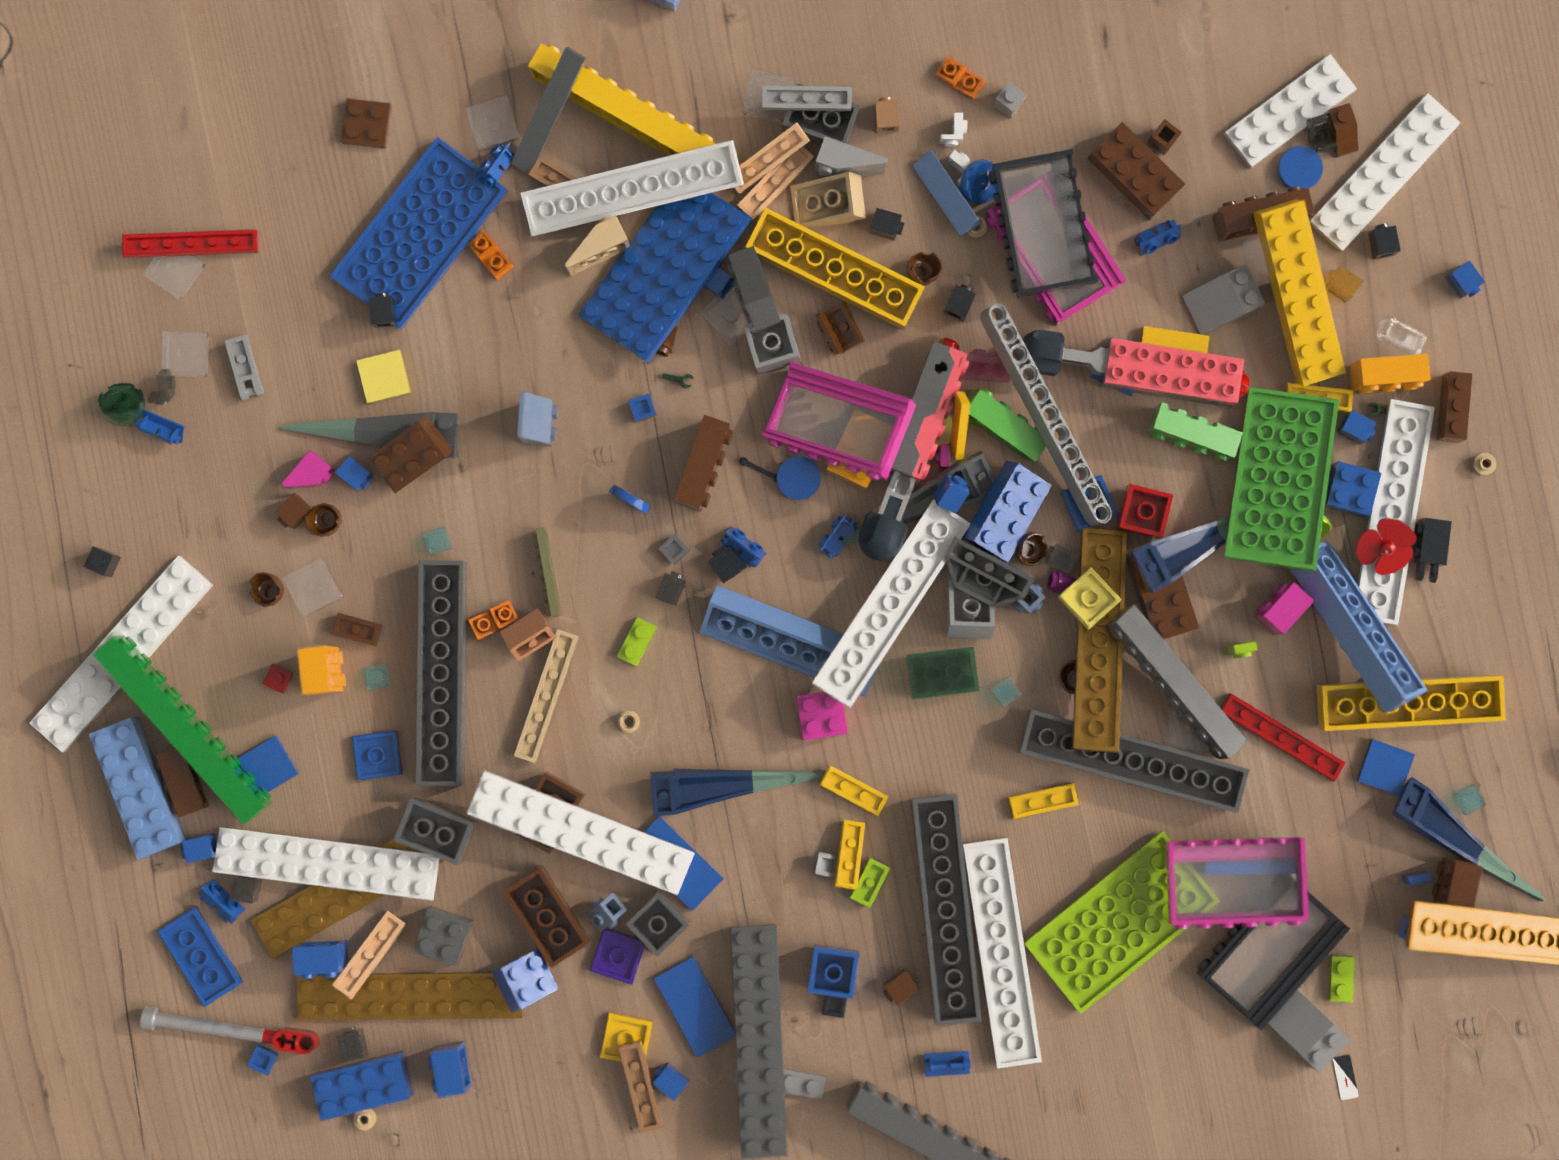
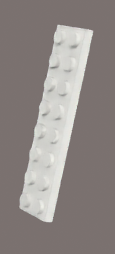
(1384, 172)

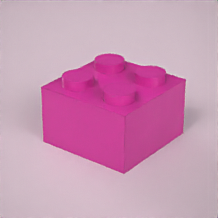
(1283, 608)
(821, 716)

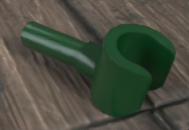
(679, 379)
(1379, 409)

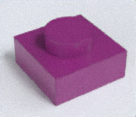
(942, 456)

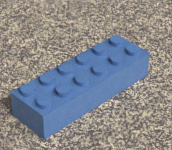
(137, 787)

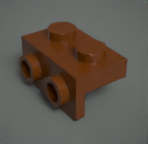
(840, 328)

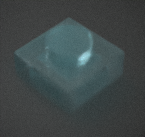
(437, 541)
(376, 677)
(1006, 691)
(1469, 799)

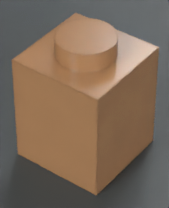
(886, 115)

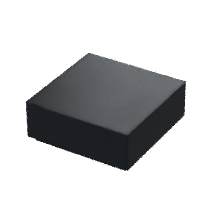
(834, 1006)

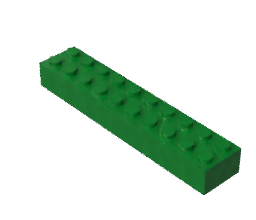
(183, 728)

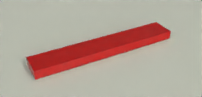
(190, 243)
(1282, 737)

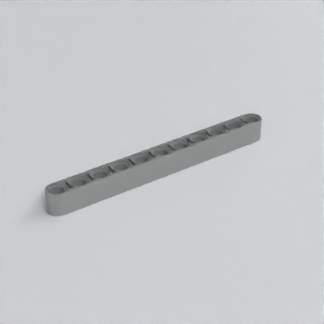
(1036, 410)

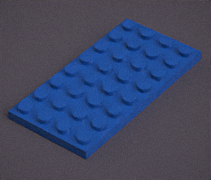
(419, 231)
(663, 271)

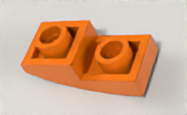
(960, 78)
(491, 255)
(492, 620)

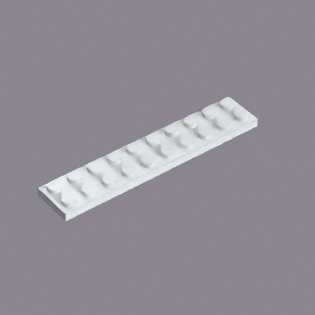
(632, 188)
(1398, 496)
(890, 605)
(148, 625)
(580, 832)
(326, 863)
(1002, 953)

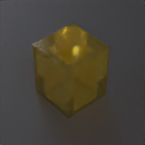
(1342, 283)

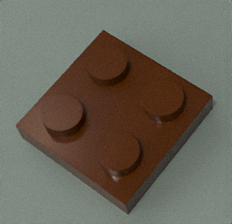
(366, 123)

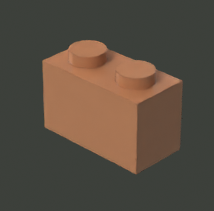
(527, 634)

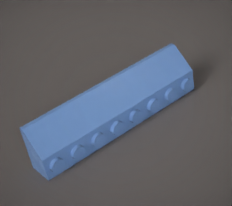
(1360, 631)
(770, 633)

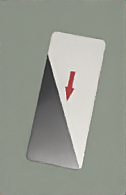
(1345, 1077)

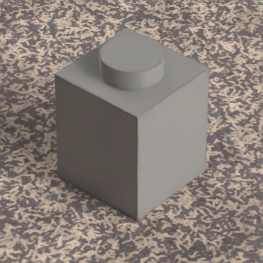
(1010, 99)

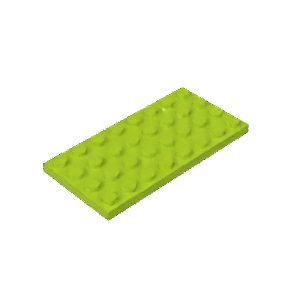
(1108, 928)

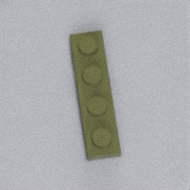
(549, 581)

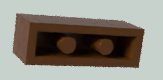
(1454, 407)
(181, 783)

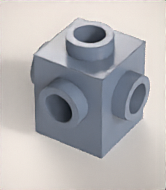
(1035, 603)
(606, 912)

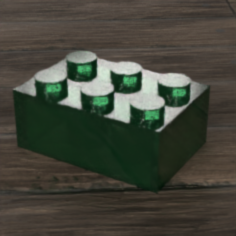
(942, 673)

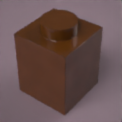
(1164, 137)
(293, 511)
(900, 987)

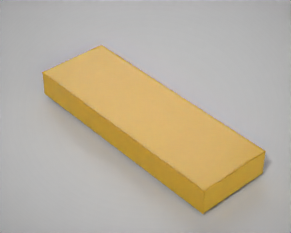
(1175, 339)
(1344, 395)
(959, 425)
(853, 790)
(1043, 800)
(849, 854)

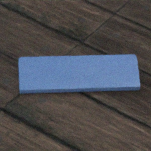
(946, 193)

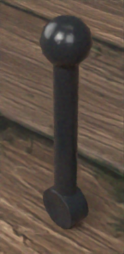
(743, 461)

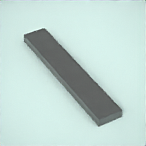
(548, 109)

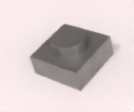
(674, 549)
(825, 865)

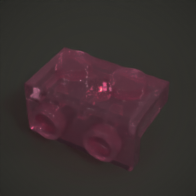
(986, 367)

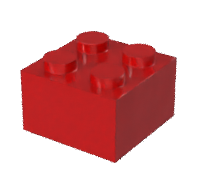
(1144, 511)

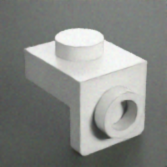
(959, 128)
(959, 162)

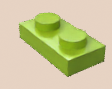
(637, 642)
(1241, 650)
(870, 882)
(1341, 978)

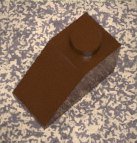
(1344, 129)

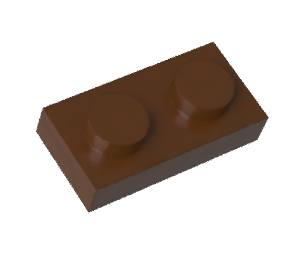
(357, 629)

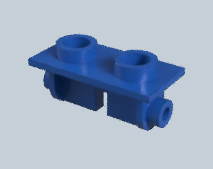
(499, 157)
(1167, 233)
(165, 428)
(841, 528)
(752, 551)
(214, 894)
(947, 1063)

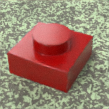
(278, 678)

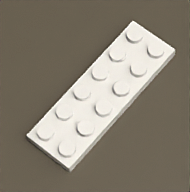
(1288, 110)

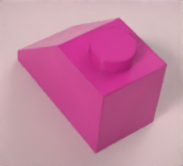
(310, 472)

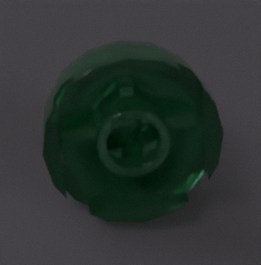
(122, 404)

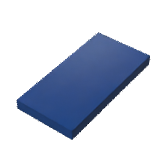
(700, 877)
(200, 956)
(695, 1006)

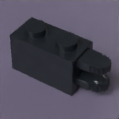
(1431, 546)

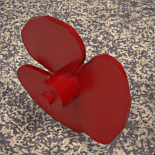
(1392, 542)

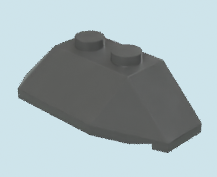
(985, 575)

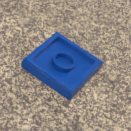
(1074, 512)
(377, 755)
(269, 764)
(1385, 767)

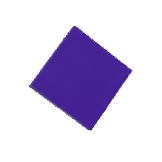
(617, 956)

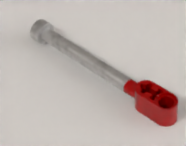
(151, 1018)

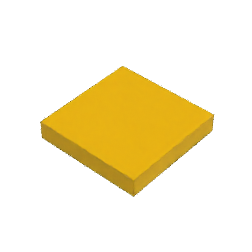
(621, 1030)

